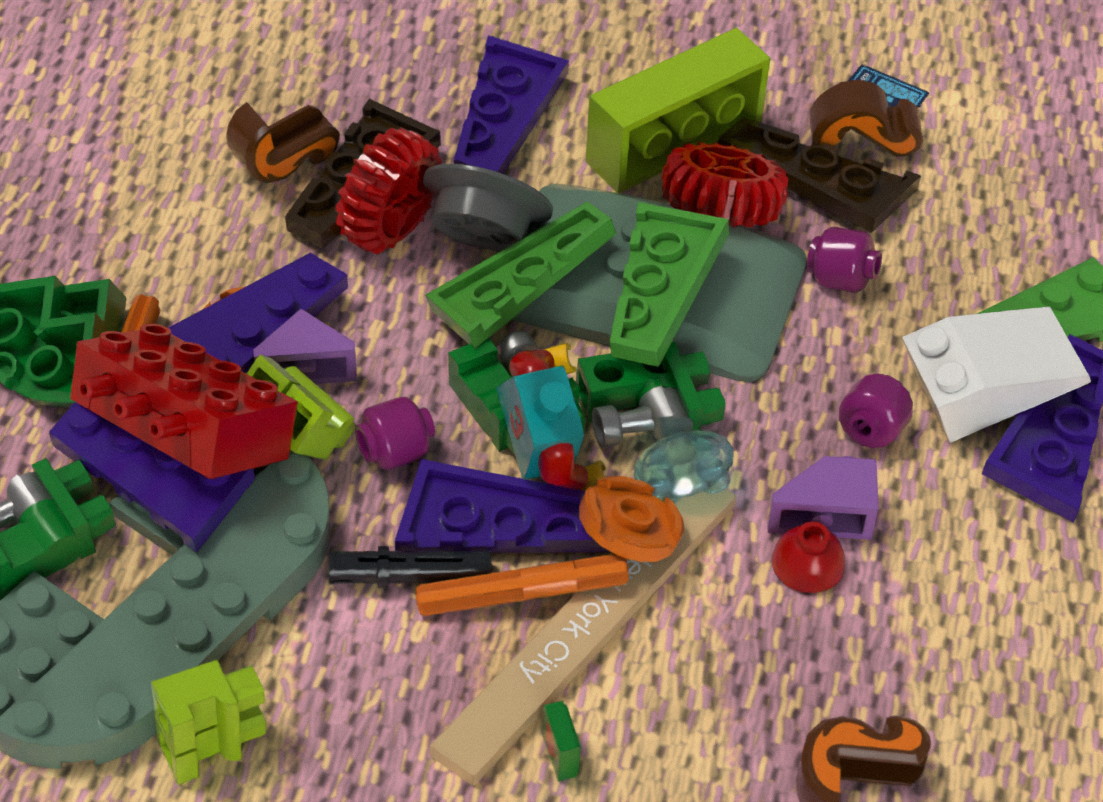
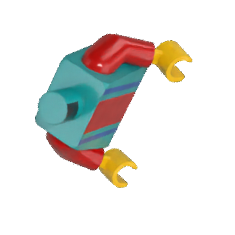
(546, 419)

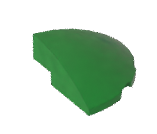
(41, 332)

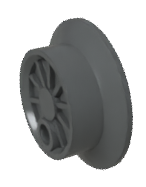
(483, 205)

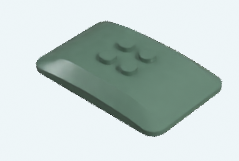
(730, 320)

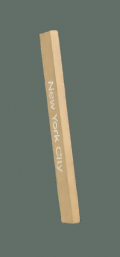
(563, 650)

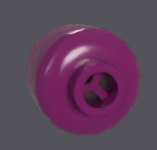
(844, 259)
(878, 408)
(394, 433)

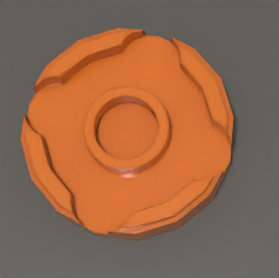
(631, 520)

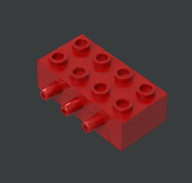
(183, 400)

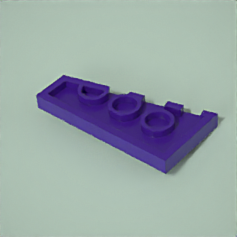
(507, 102)
(253, 313)
(1051, 444)
(143, 474)
(490, 511)

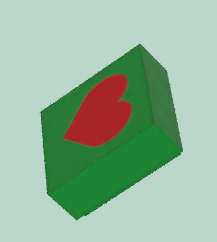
(561, 740)

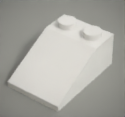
(992, 366)

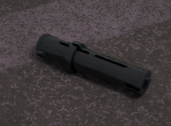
(405, 566)

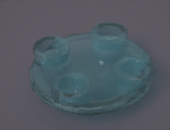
(686, 464)

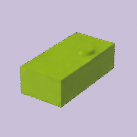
(674, 104)

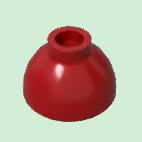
(809, 558)

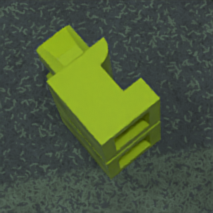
(319, 419)
(206, 715)

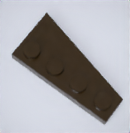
(816, 172)
(314, 211)

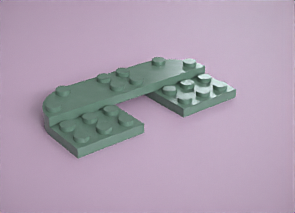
(83, 682)

